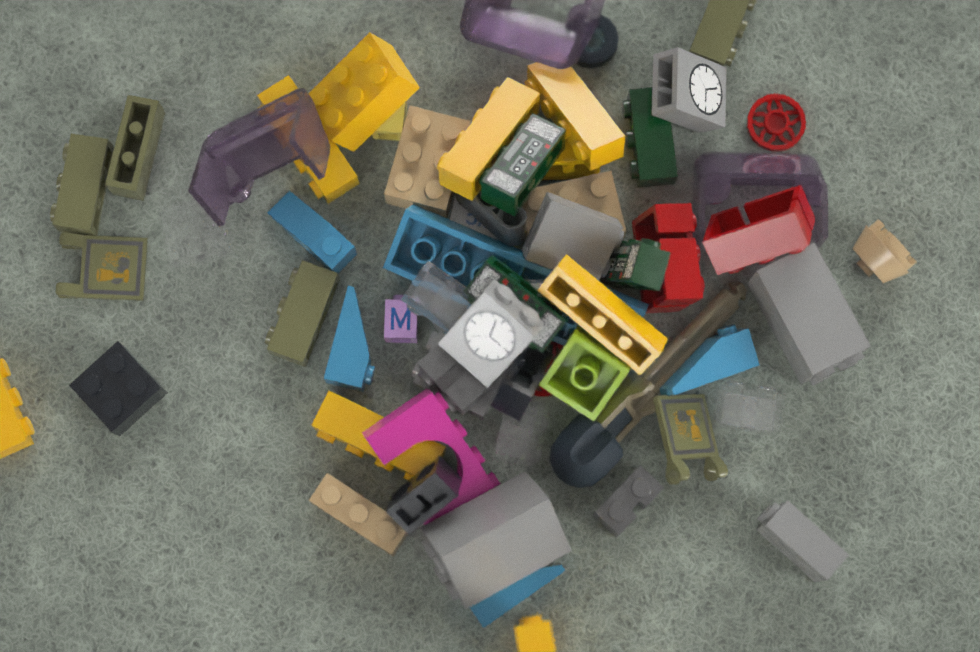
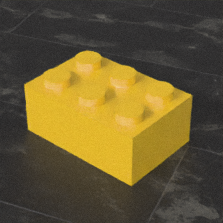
(362, 92)

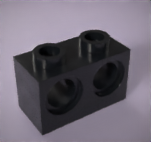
(521, 382)
(424, 495)

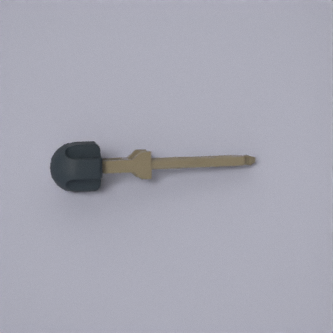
(592, 448)

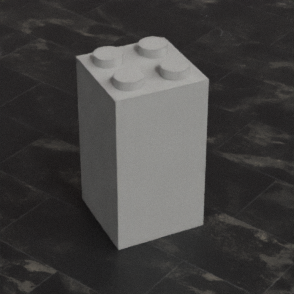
(809, 315)
(494, 540)

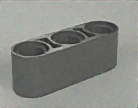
(497, 220)

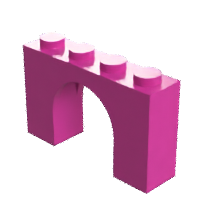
(424, 420)

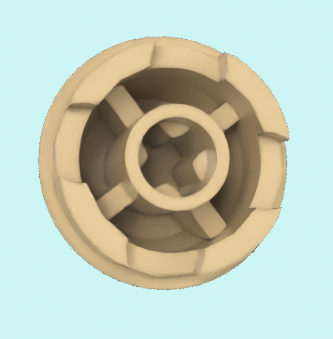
(882, 253)

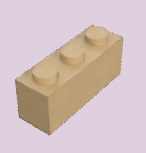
(358, 514)

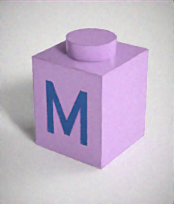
(399, 322)

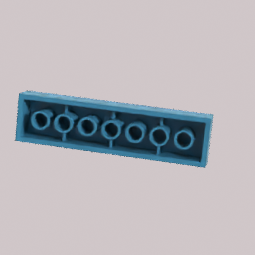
(462, 252)

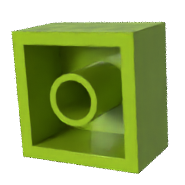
(584, 374)

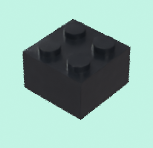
(118, 389)

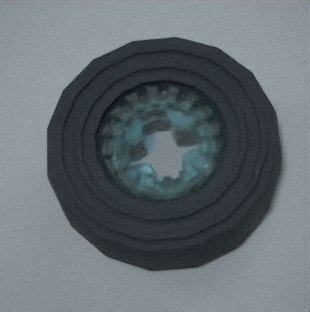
(604, 48)

